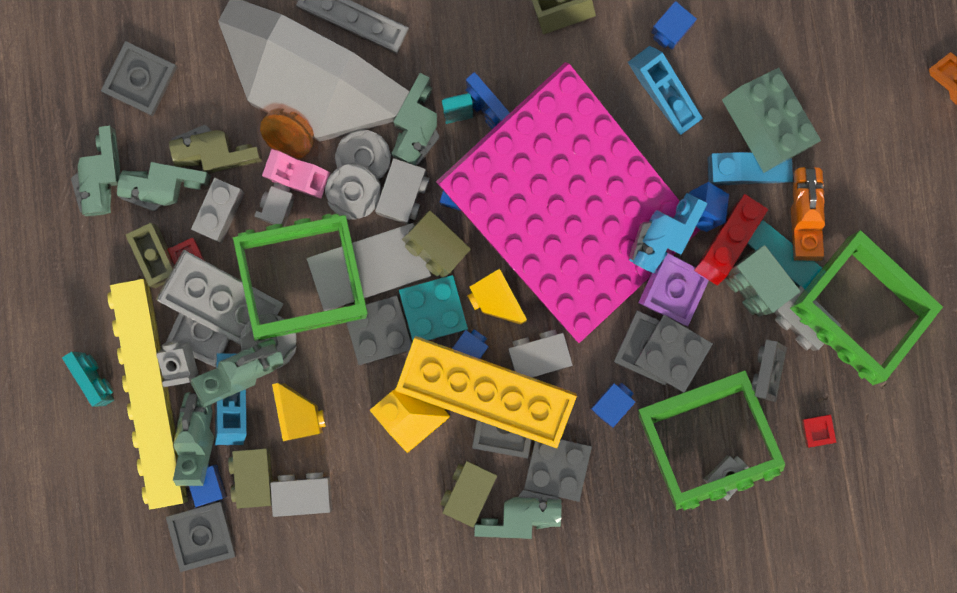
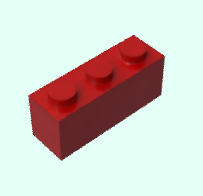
(731, 240)

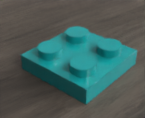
(433, 309)
(83, 369)

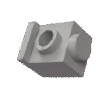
(276, 205)
(184, 359)
(720, 471)

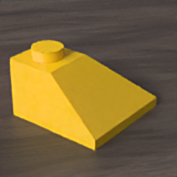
(496, 298)
(296, 413)
(408, 418)

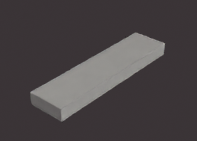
(358, 21)

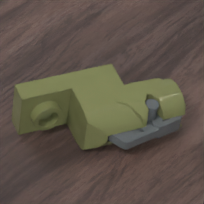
(211, 149)

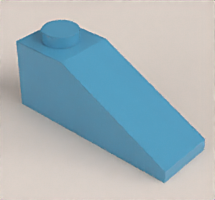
(665, 88)
(744, 169)
(230, 415)

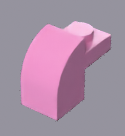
(296, 174)

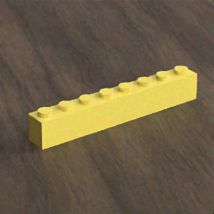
(149, 399)

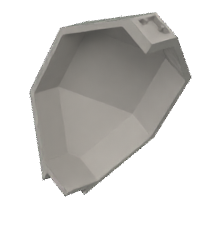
(306, 73)

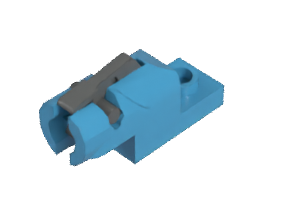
(666, 232)

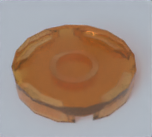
(287, 133)

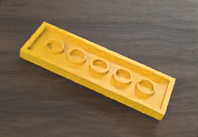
(486, 392)

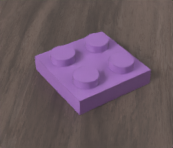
(674, 290)

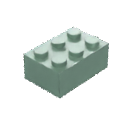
(771, 119)
(761, 282)

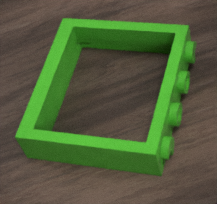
(300, 229)
(892, 277)
(696, 398)

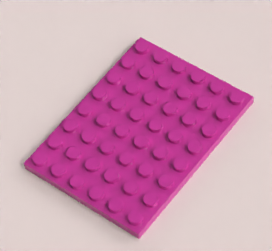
(562, 200)

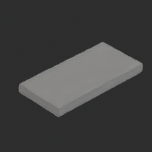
(381, 266)
(212, 296)

